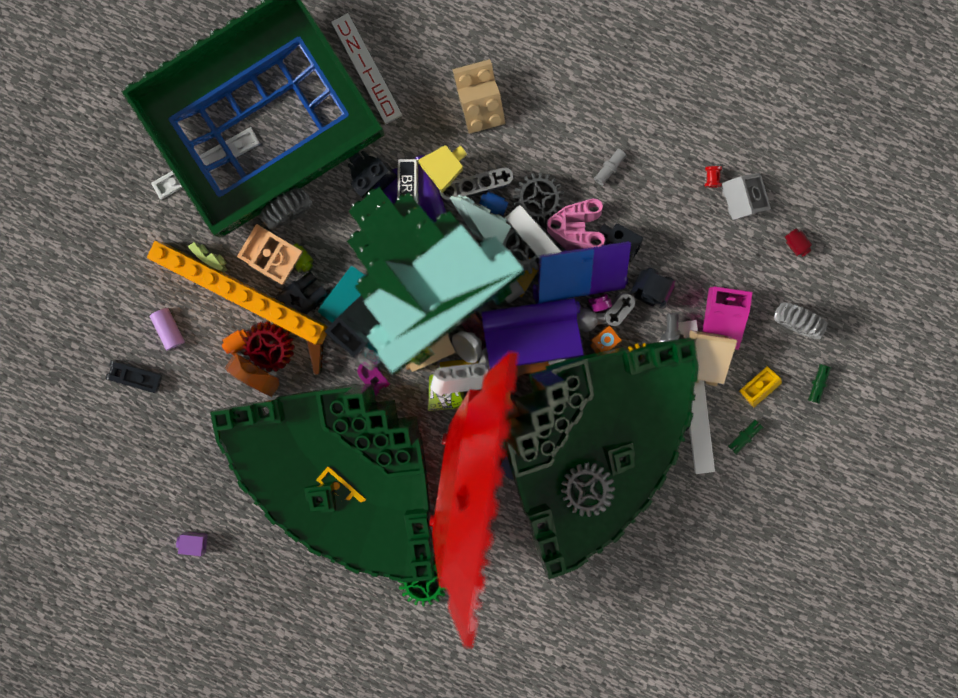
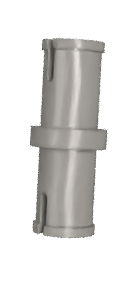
(610, 167)

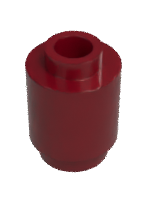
(798, 242)

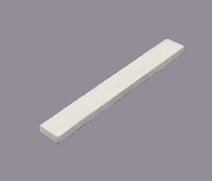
(699, 427)

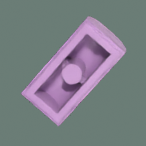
(166, 328)

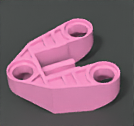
(572, 225)

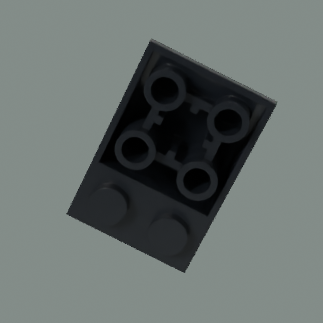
(353, 327)

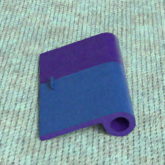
(582, 272)

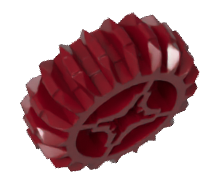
(265, 332)

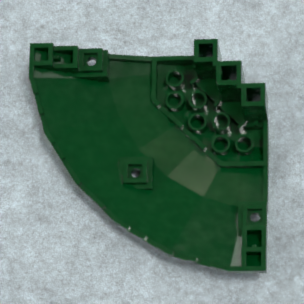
(595, 414)
(366, 445)

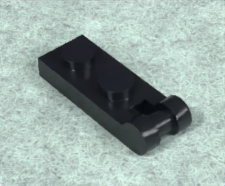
(134, 377)

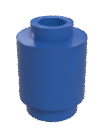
(494, 203)

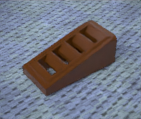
(316, 356)

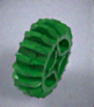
(427, 596)

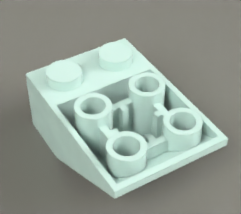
(480, 220)

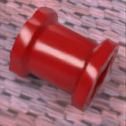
(713, 177)

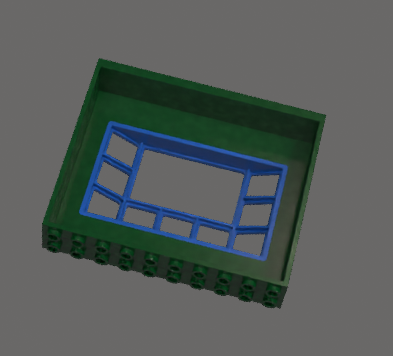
(217, 69)

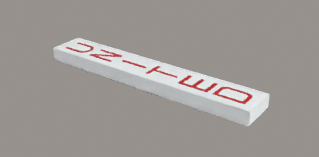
(366, 68)

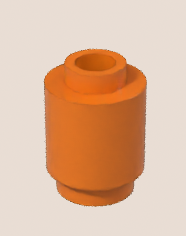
(234, 342)

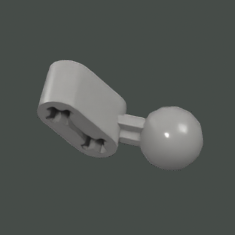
(589, 319)

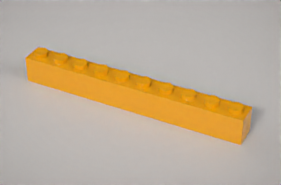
(238, 292)

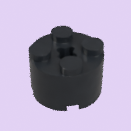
(653, 288)

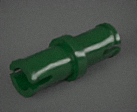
(819, 383)
(745, 436)

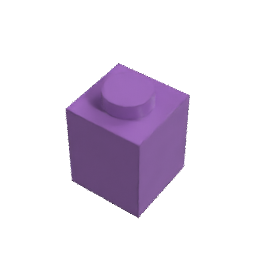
(192, 543)

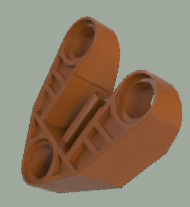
(252, 375)

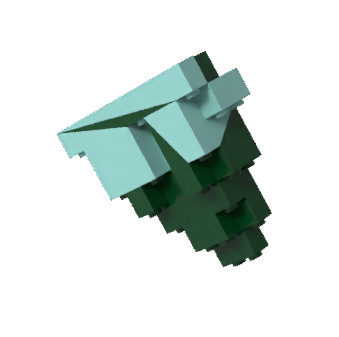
(422, 275)

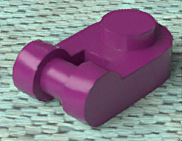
(600, 303)
(367, 375)

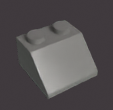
(746, 196)

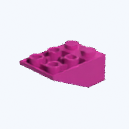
(727, 312)

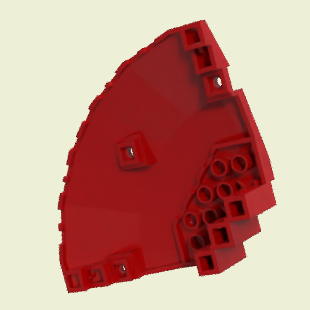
(468, 492)

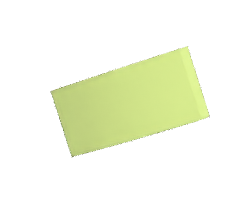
(212, 259)

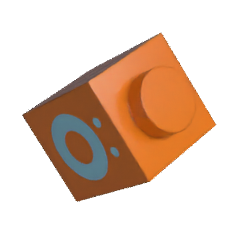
(604, 340)

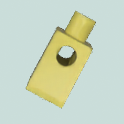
(443, 166)

